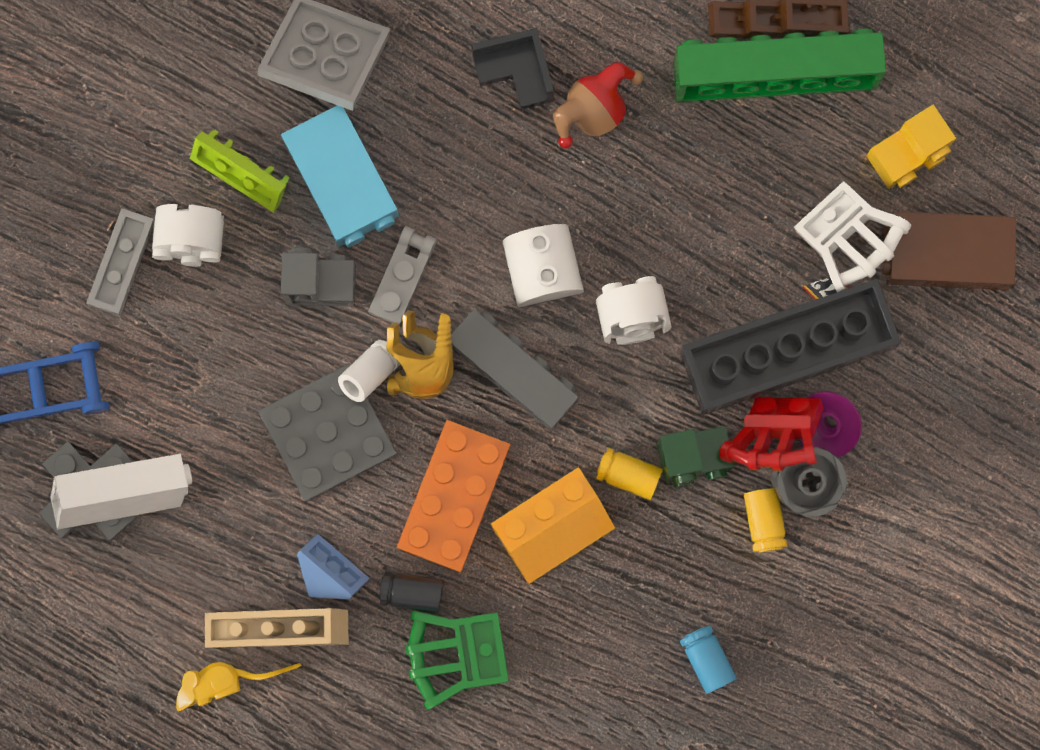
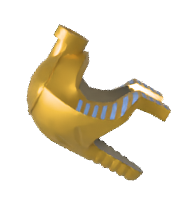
(424, 374)

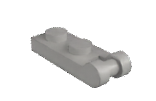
(402, 277)

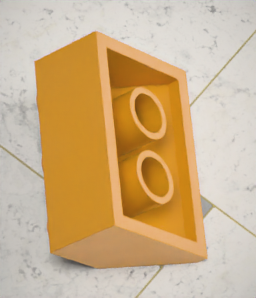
(553, 525)

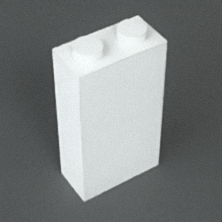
(119, 491)

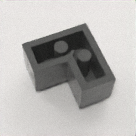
(316, 281)

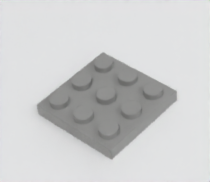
(324, 52)

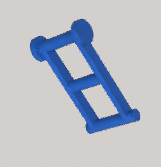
(81, 352)

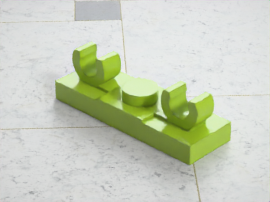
(238, 170)

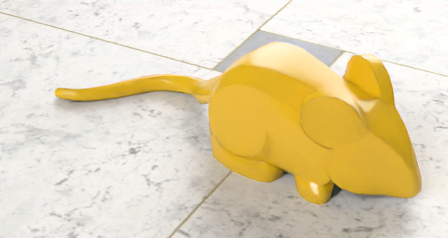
(216, 682)

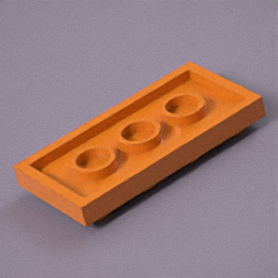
(453, 496)

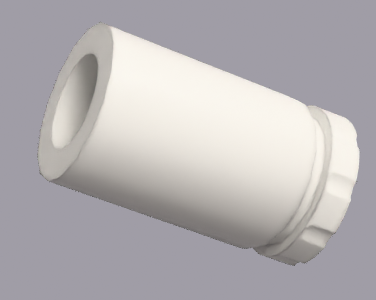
(367, 372)

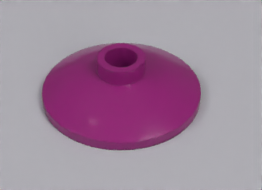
(845, 435)

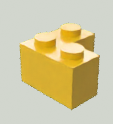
(919, 143)

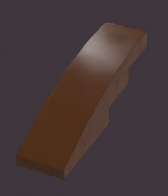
(777, 18)

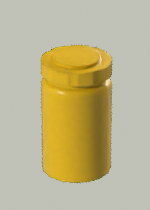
(629, 473)
(765, 520)

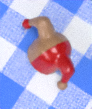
(594, 103)

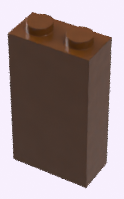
(953, 252)

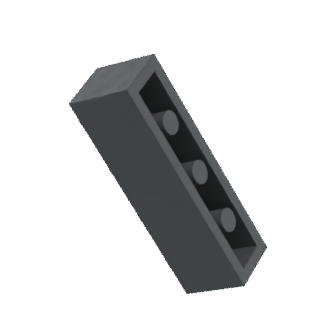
(513, 370)

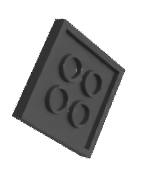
(326, 435)

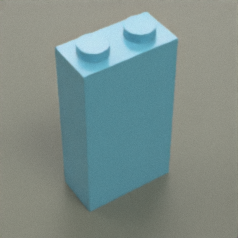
(340, 176)

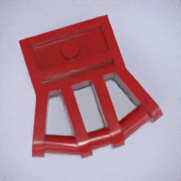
(779, 419)

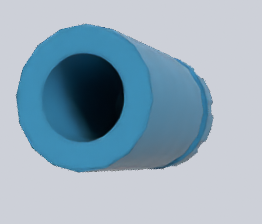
(708, 659)

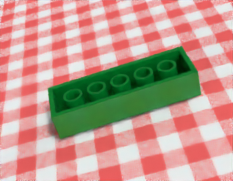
(778, 66)

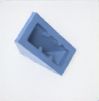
(328, 571)

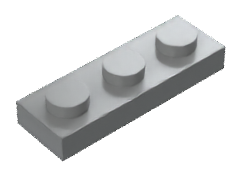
(120, 262)

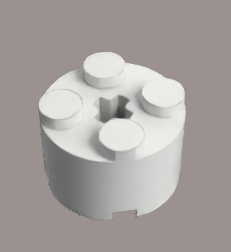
(188, 234)
(633, 311)

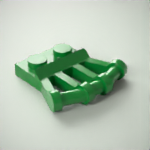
(478, 650)

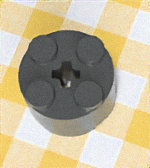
(825, 489)

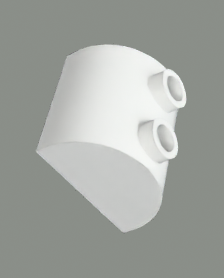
(542, 264)

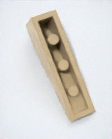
(277, 628)

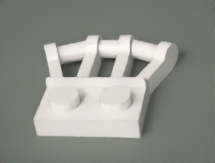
(836, 220)

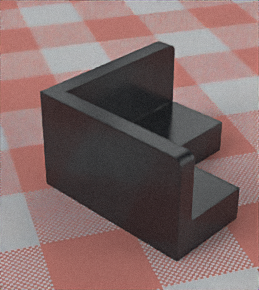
(515, 58)

